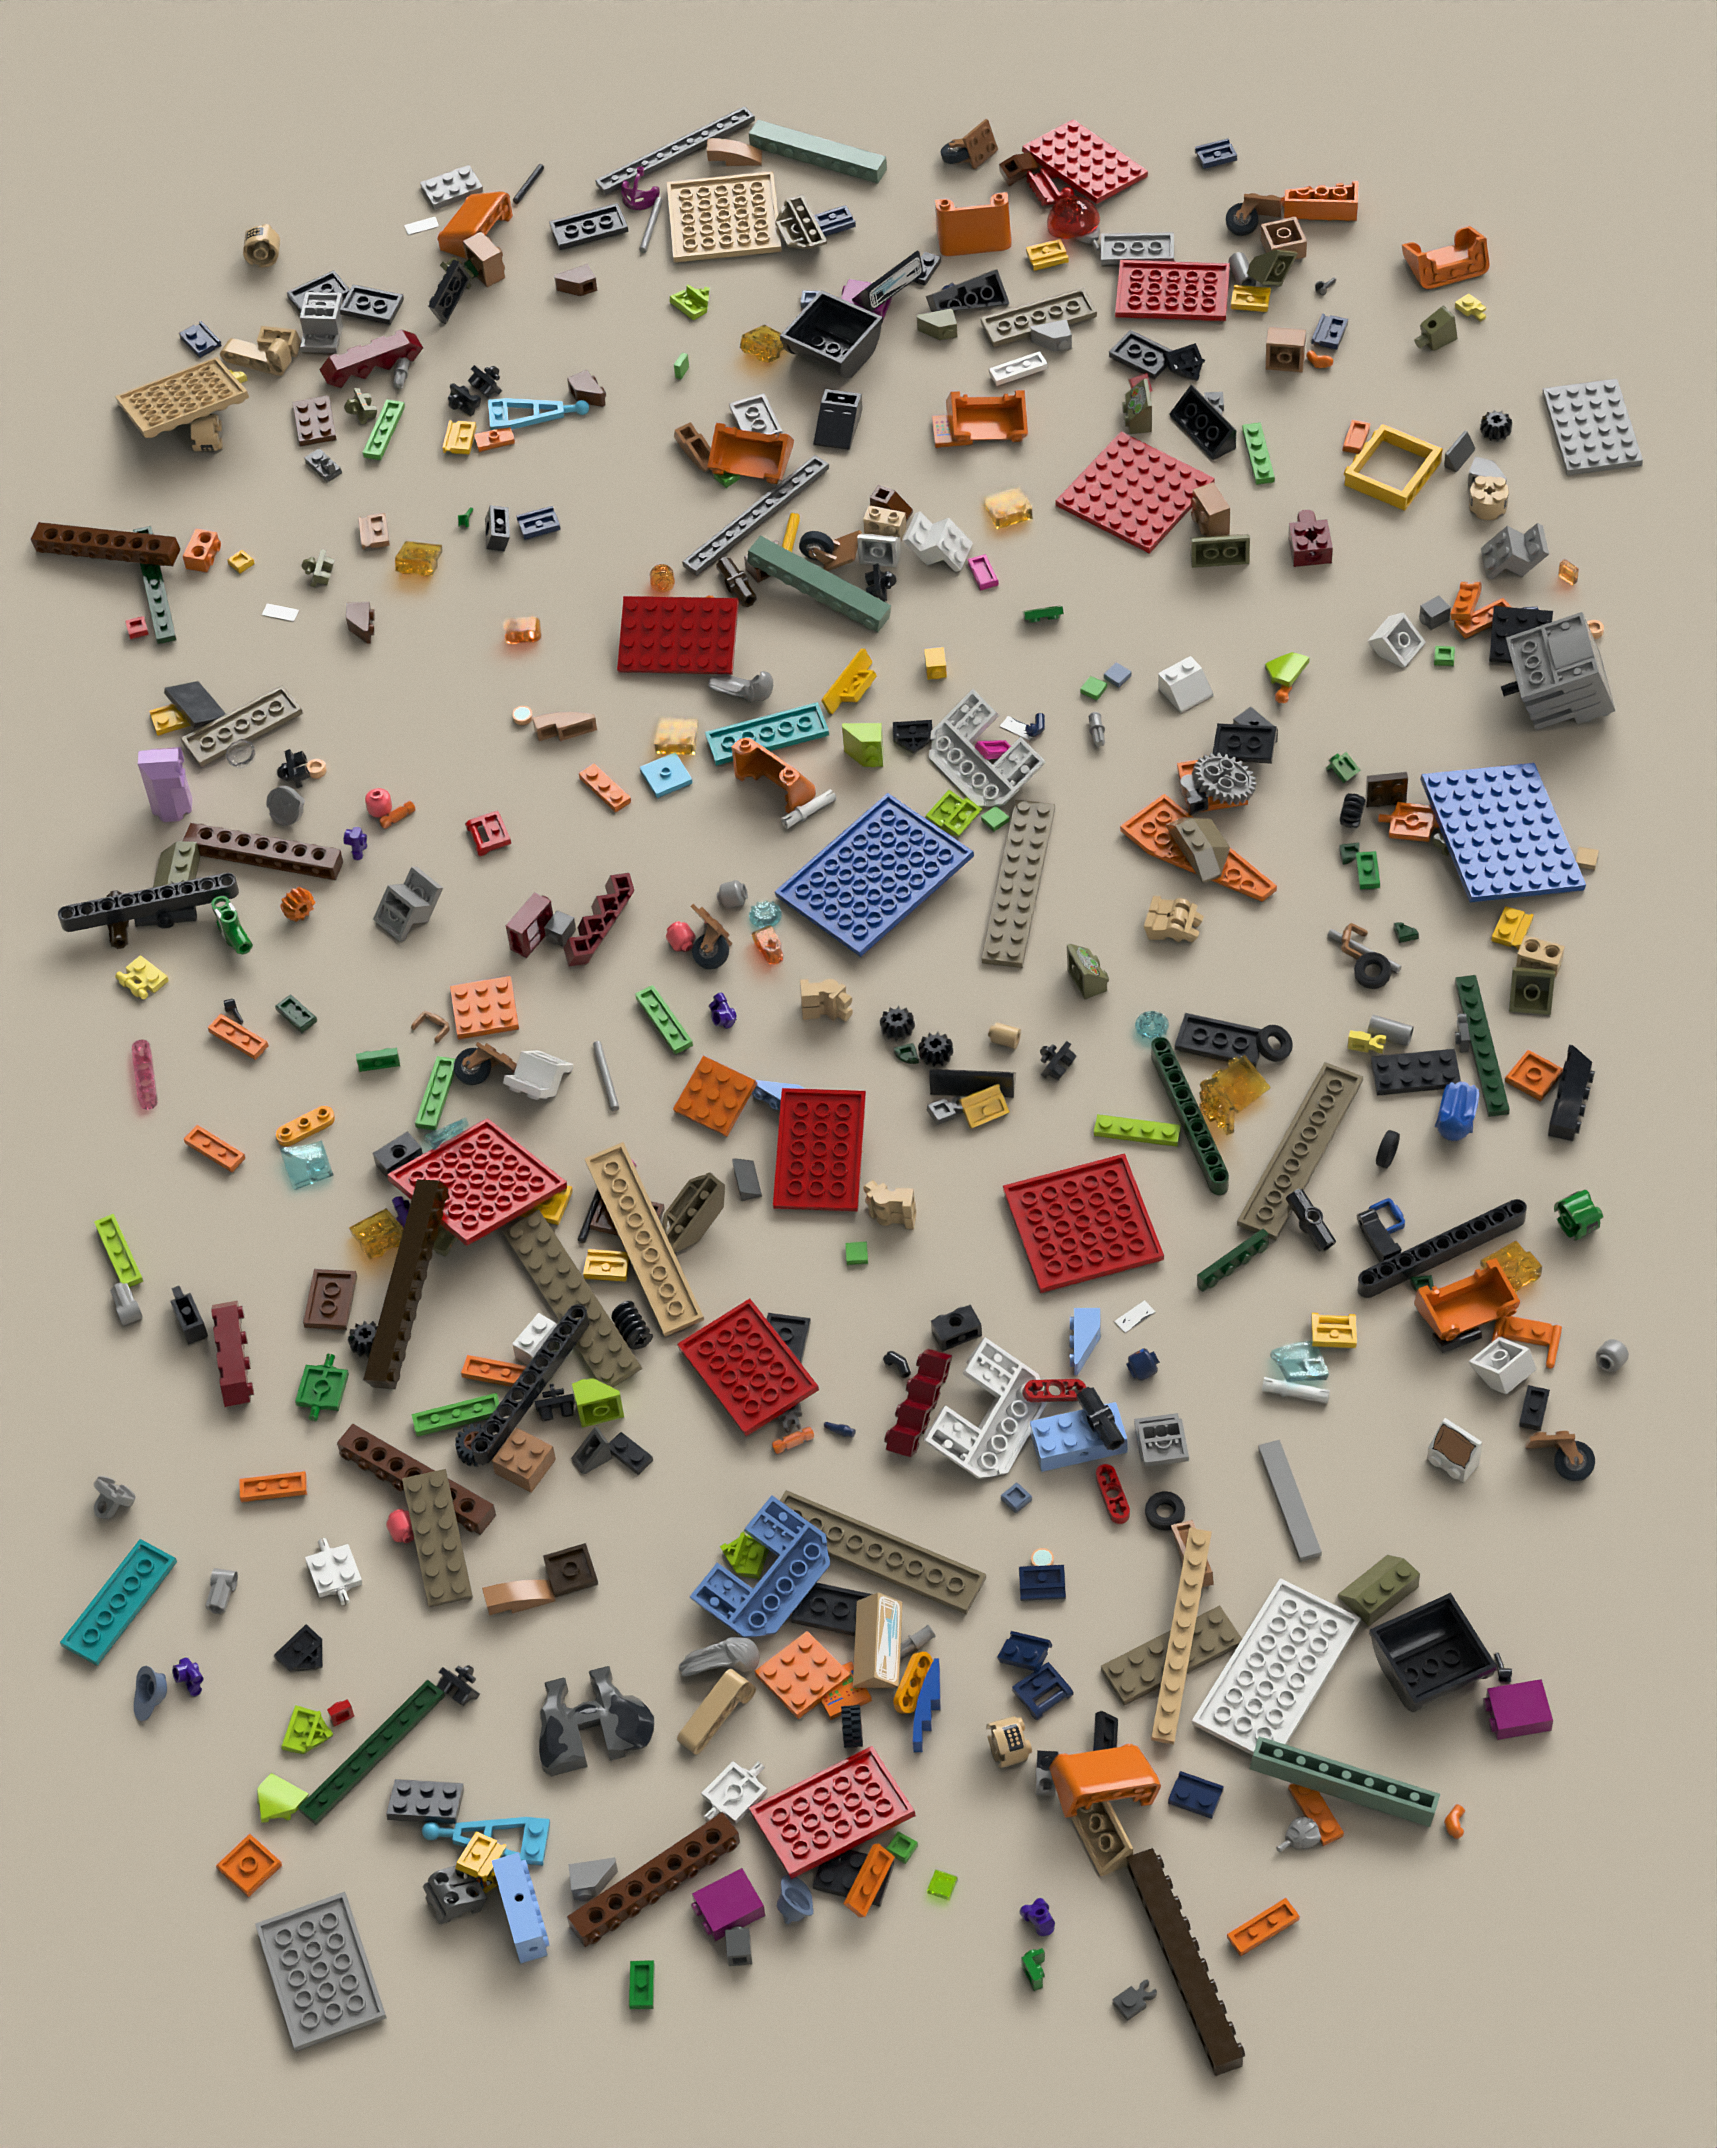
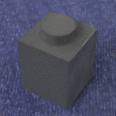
(1434, 613)
(560, 928)
(738, 1946)

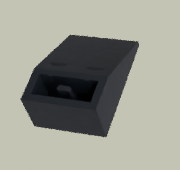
(838, 419)

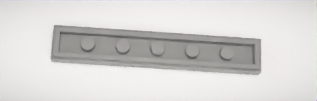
(1289, 1500)

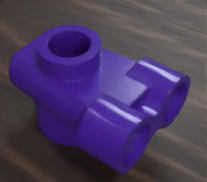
(357, 841)
(721, 1012)
(402, 1208)
(190, 1674)
(1039, 1917)

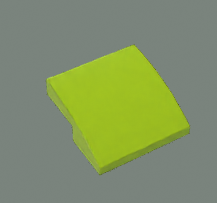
(953, 813)

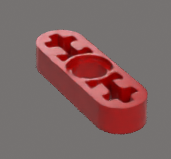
(1062, 1384)
(1113, 1485)

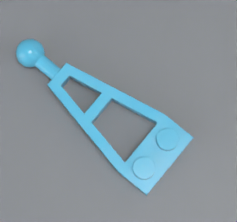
(499, 413)
(533, 1842)

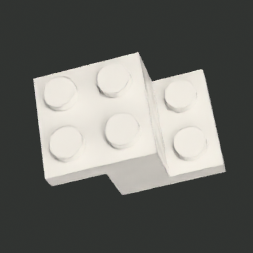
(937, 541)
(537, 1074)

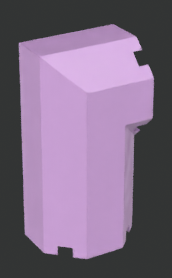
(165, 782)

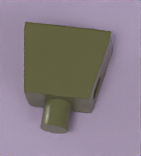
(1437, 330)

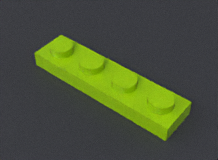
(1137, 1130)
(118, 1250)

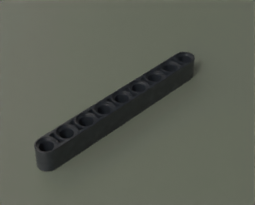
(147, 902)
(1435, 1256)
(529, 1393)

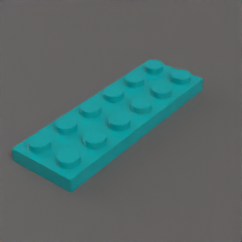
(769, 731)
(118, 1602)

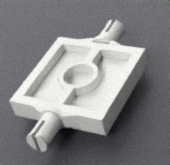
(333, 1571)
(734, 1792)

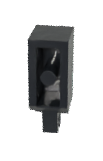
(188, 1316)

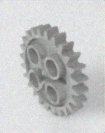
(1224, 779)

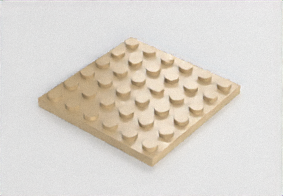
(723, 217)
(182, 397)

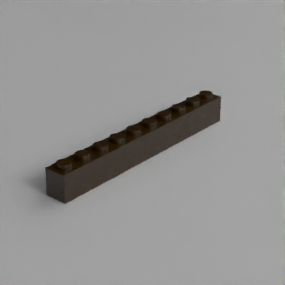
(406, 1284)
(1185, 1963)

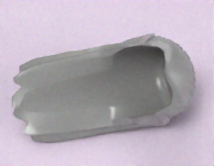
(752, 690)
(733, 1654)

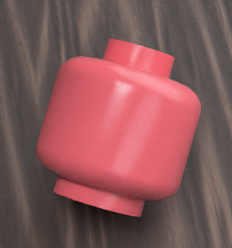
(378, 802)
(680, 936)
(400, 1526)

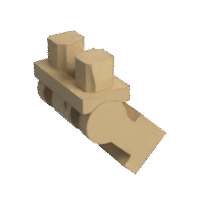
(1172, 920)
(826, 999)
(891, 1206)

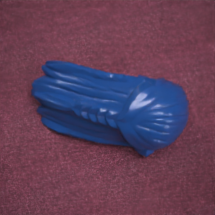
(1457, 1111)

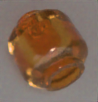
(662, 578)

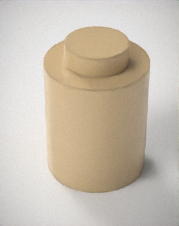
(1005, 1035)

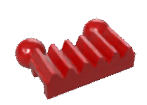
(1045, 188)

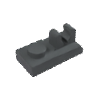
(323, 465)

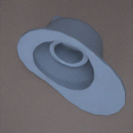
(150, 1691)
(795, 1900)

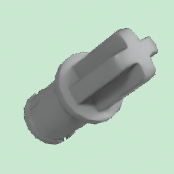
(401, 373)
(1096, 729)
(916, 1641)

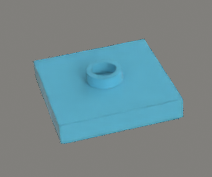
(666, 775)

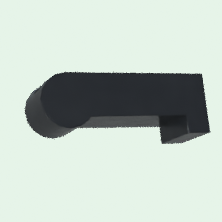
(1377, 1235)

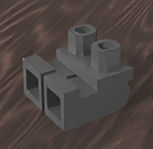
(453, 1894)

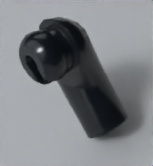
(901, 1362)

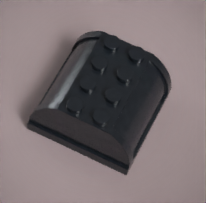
(833, 334)
(1430, 1652)

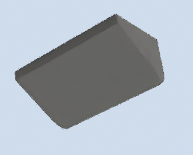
(1459, 452)
(746, 1179)

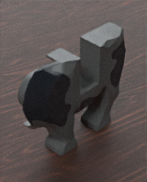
(623, 1719)

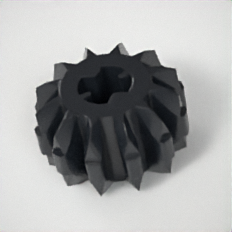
(1496, 425)
(1352, 810)
(897, 1023)
(935, 1049)
(362, 1338)

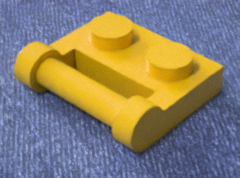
(1330, 1335)

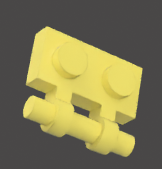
(146, 974)

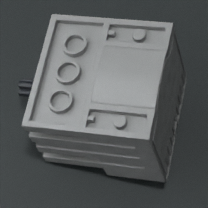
(1559, 673)

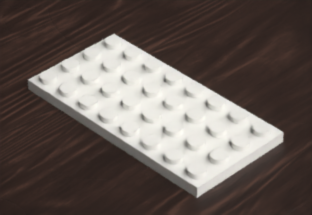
(1276, 1669)

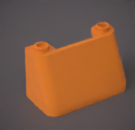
(474, 216)
(973, 227)
(1449, 264)
(987, 417)
(749, 453)
(755, 760)
(1468, 1302)
(1103, 1777)

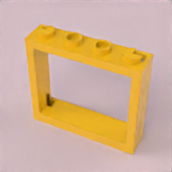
(1381, 491)

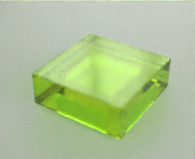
(942, 1885)

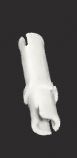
(802, 812)
(1295, 1390)

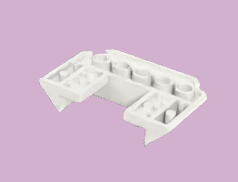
(973, 774)
(1006, 1425)

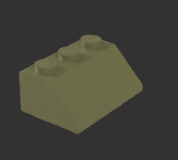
(1220, 550)
(177, 863)
(1380, 1588)

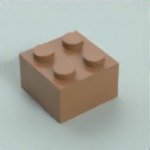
(1284, 235)
(485, 258)
(1285, 349)
(1210, 511)
(523, 1460)

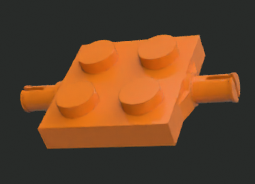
(1410, 822)

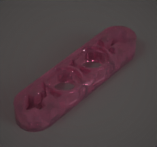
(143, 1074)

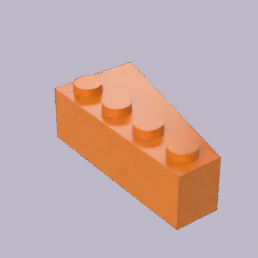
(1322, 202)

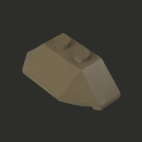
(799, 225)
(1201, 845)
(693, 1211)

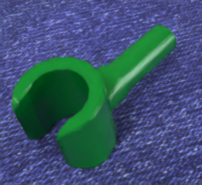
(464, 519)

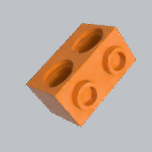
(201, 550)

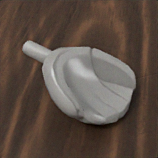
(1091, 238)
(1301, 1834)

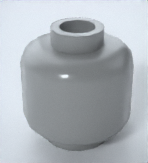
(732, 894)
(1612, 1355)

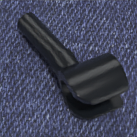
(230, 1005)
(1504, 1674)

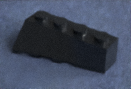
(976, 292)
(1571, 1094)

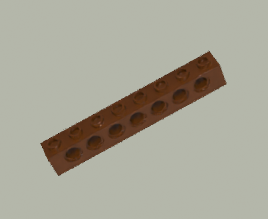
(105, 544)
(265, 851)
(393, 1459)
(658, 1868)

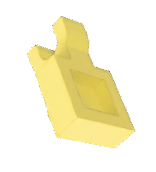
(1470, 305)
(1363, 1042)

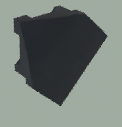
(1185, 361)
(912, 734)
(301, 1651)

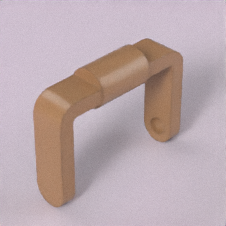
(1346, 939)
(435, 1019)

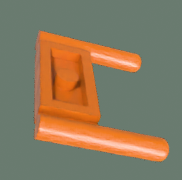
(1530, 1332)

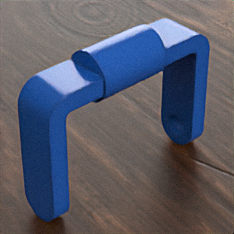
(1395, 1211)

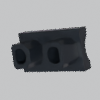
(479, 377)
(461, 399)
(881, 581)
(292, 770)
(1049, 1054)
(545, 1406)
(465, 1691)

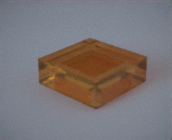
(1568, 571)

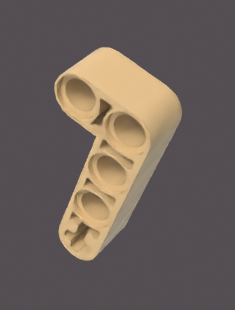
(268, 360)
(715, 1710)

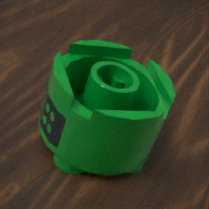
(1578, 1215)

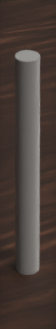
(650, 226)
(1360, 948)
(606, 1075)

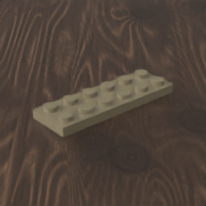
(1016, 322)
(242, 723)
(437, 1538)
(1143, 1667)

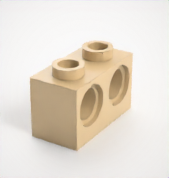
(290, 336)
(884, 522)
(1540, 954)

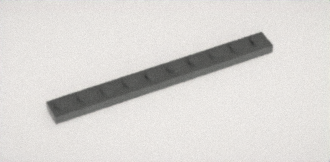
(675, 149)
(755, 515)

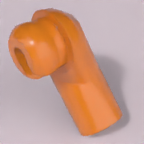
(1319, 361)
(1282, 694)
(1452, 1821)

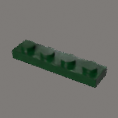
(1228, 1263)

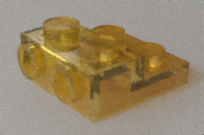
(762, 343)
(1008, 508)
(418, 558)
(676, 736)
(1242, 1082)
(1216, 1104)
(377, 1233)
(1517, 1264)

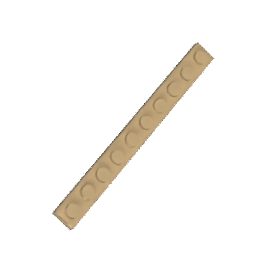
(1181, 1636)

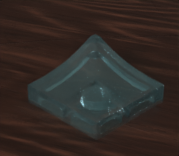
(436, 1137)
(306, 1164)
(1300, 1362)

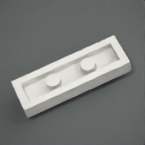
(1018, 368)

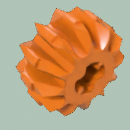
(297, 904)

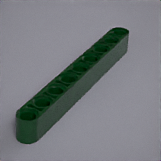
(1185, 1105)

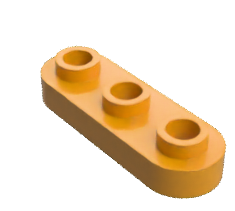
(297, 1131)
(906, 1694)

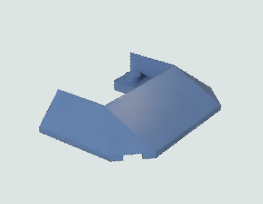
(799, 1566)

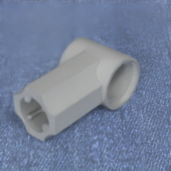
(126, 1306)
(221, 1584)

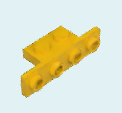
(851, 682)

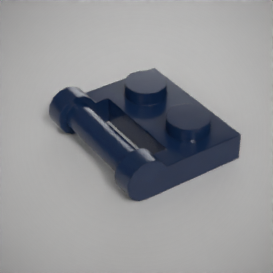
(1039, 1684)

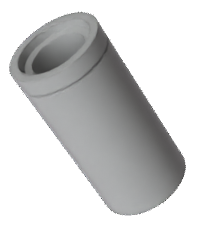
(1239, 267)
(1393, 1030)

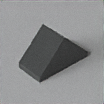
(592, 1452)

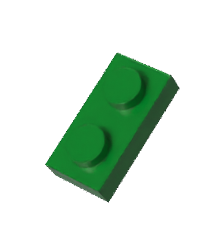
(1035, 614)
(1367, 870)
(378, 1059)
(641, 1984)

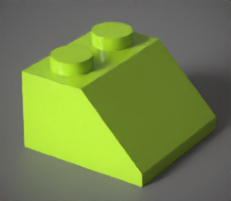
(864, 743)
(596, 1402)

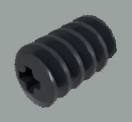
(631, 1325)

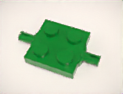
(322, 1387)

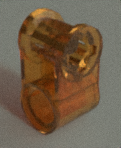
(524, 630)
(768, 944)

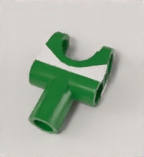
(230, 926)

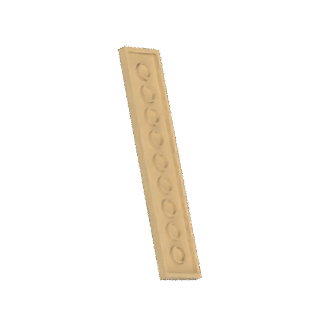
(644, 1239)

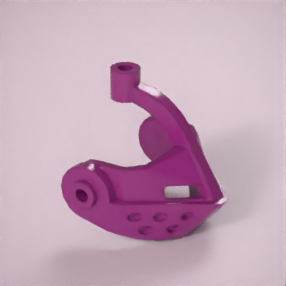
(649, 196)

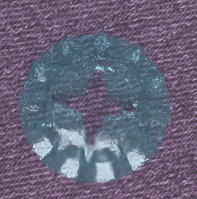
(768, 919)
(1159, 1020)

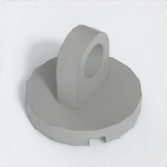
(285, 805)
(112, 1495)

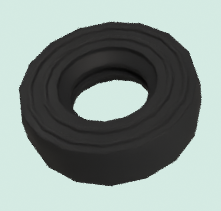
(1372, 982)
(1281, 1035)
(1387, 1149)
(1161, 1498)

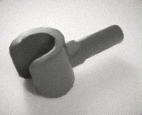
(1323, 285)

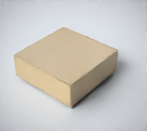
(1587, 858)

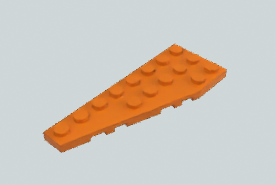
(1150, 834)

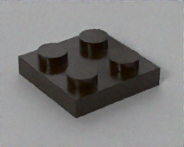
(1386, 789)
(570, 1570)

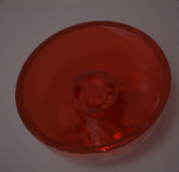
(1072, 218)

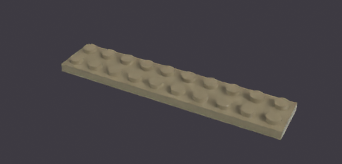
(1018, 884)
(1300, 1149)
(564, 1287)
(891, 1556)

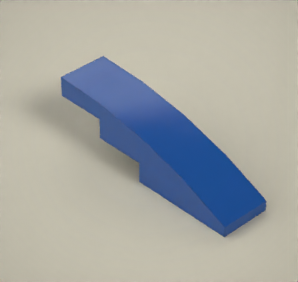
(928, 1700)

